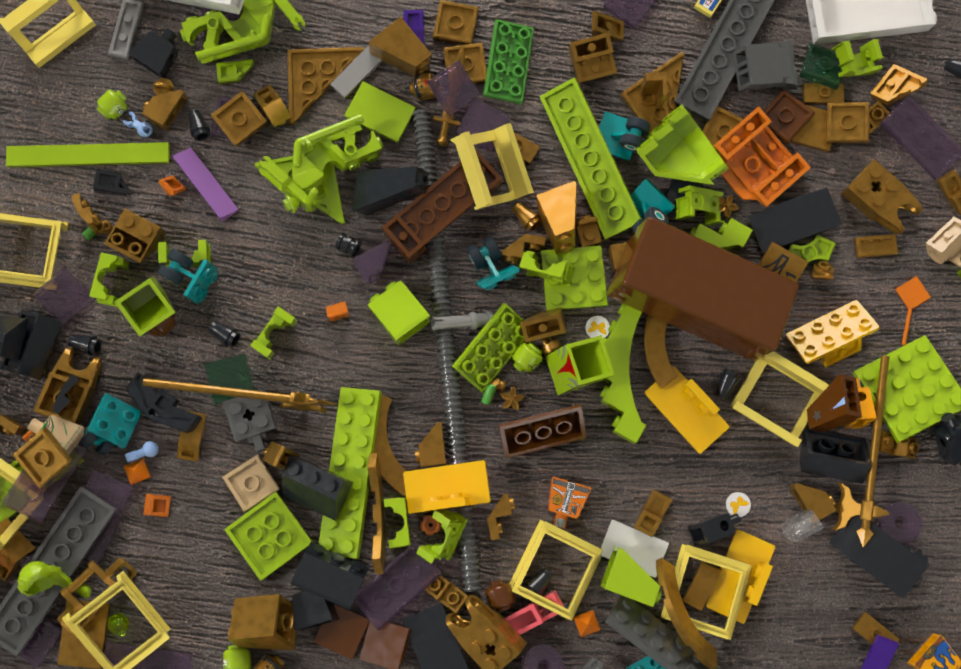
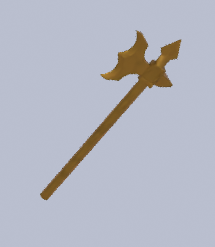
(295, 401)
(847, 506)

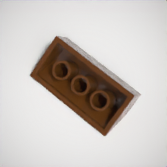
(542, 431)

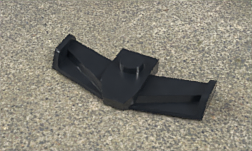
(161, 406)

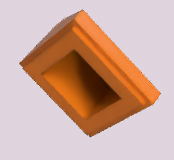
(337, 311)
(157, 505)

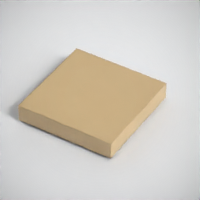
(251, 483)

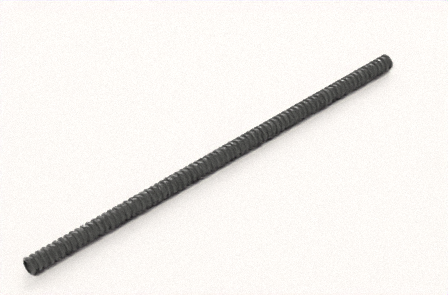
(447, 354)

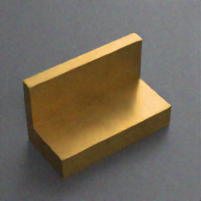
(655, 84)

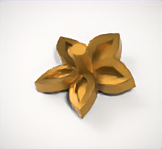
(726, 206)
(511, 399)

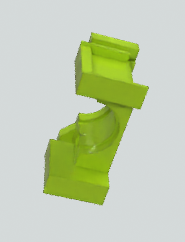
(860, 63)
(699, 200)
(199, 255)
(106, 264)
(559, 272)
(279, 320)
(453, 525)
(402, 537)

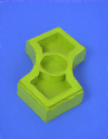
(818, 249)

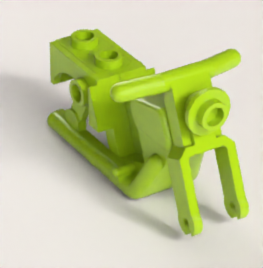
(248, 32)
(311, 156)

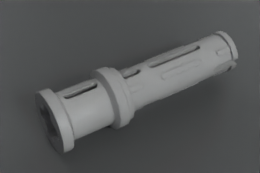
(469, 321)

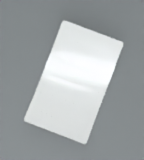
(636, 544)

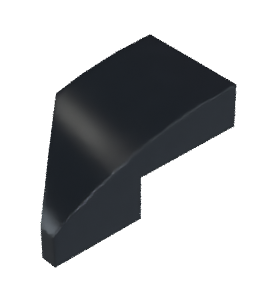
(110, 182)
(61, 400)

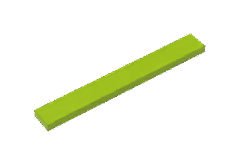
(87, 155)

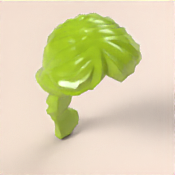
(41, 576)

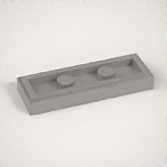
(126, 29)
(355, 73)

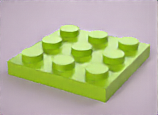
(587, 284)
(268, 536)

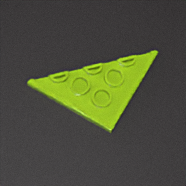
(328, 198)

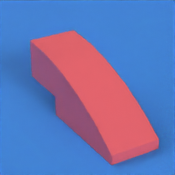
(532, 614)

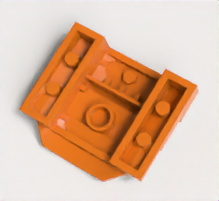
(758, 160)

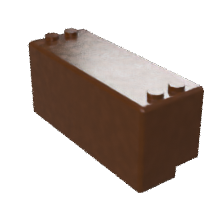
(703, 289)

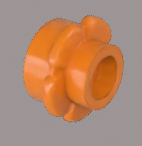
(430, 530)

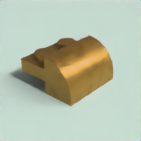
(592, 57)

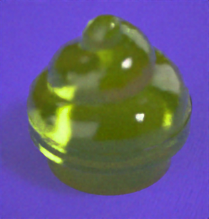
(118, 624)

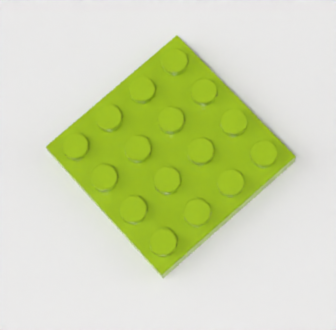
(916, 389)

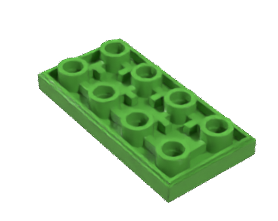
(508, 62)

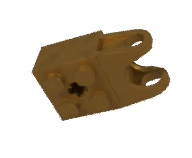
(885, 201)
(78, 395)
(486, 636)

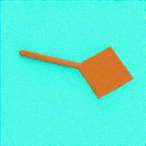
(912, 295)

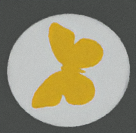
(597, 326)
(738, 503)

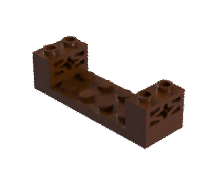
(435, 210)

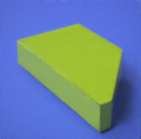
(233, 71)

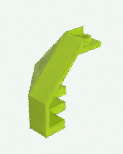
(681, 150)

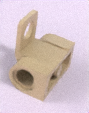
(946, 243)

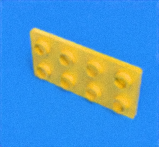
(833, 335)
(688, 411)
(447, 487)
(750, 551)

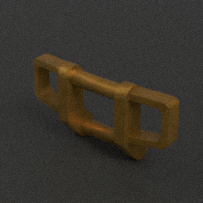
(106, 576)

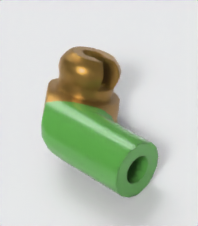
(105, 227)
(490, 390)

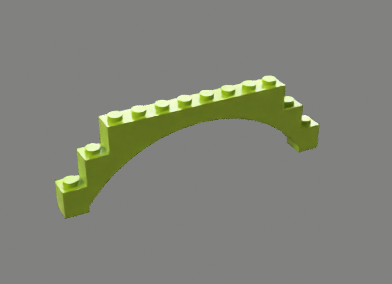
(618, 344)

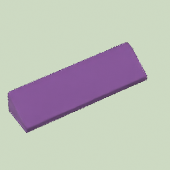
(206, 183)

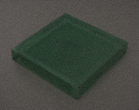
(821, 66)
(230, 373)

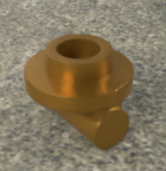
(822, 270)

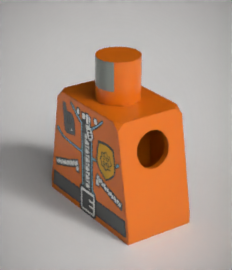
(566, 500)

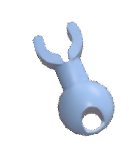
(143, 128)
(149, 449)

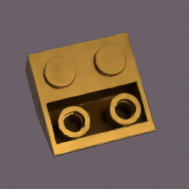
(135, 236)
(13, 552)

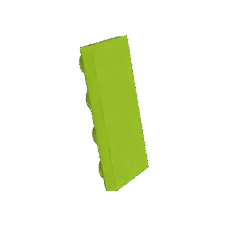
(491, 348)

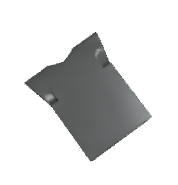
(766, 66)

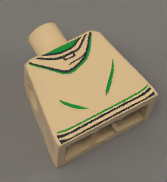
(65, 432)

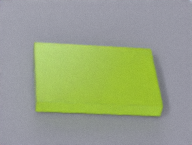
(381, 112)

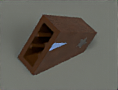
(835, 405)

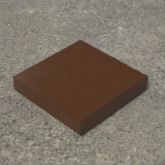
(787, 116)
(343, 635)
(385, 646)

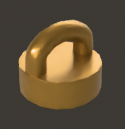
(163, 86)
(550, 347)

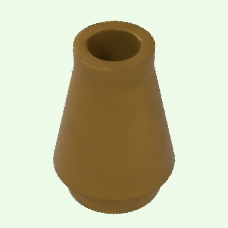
(527, 217)

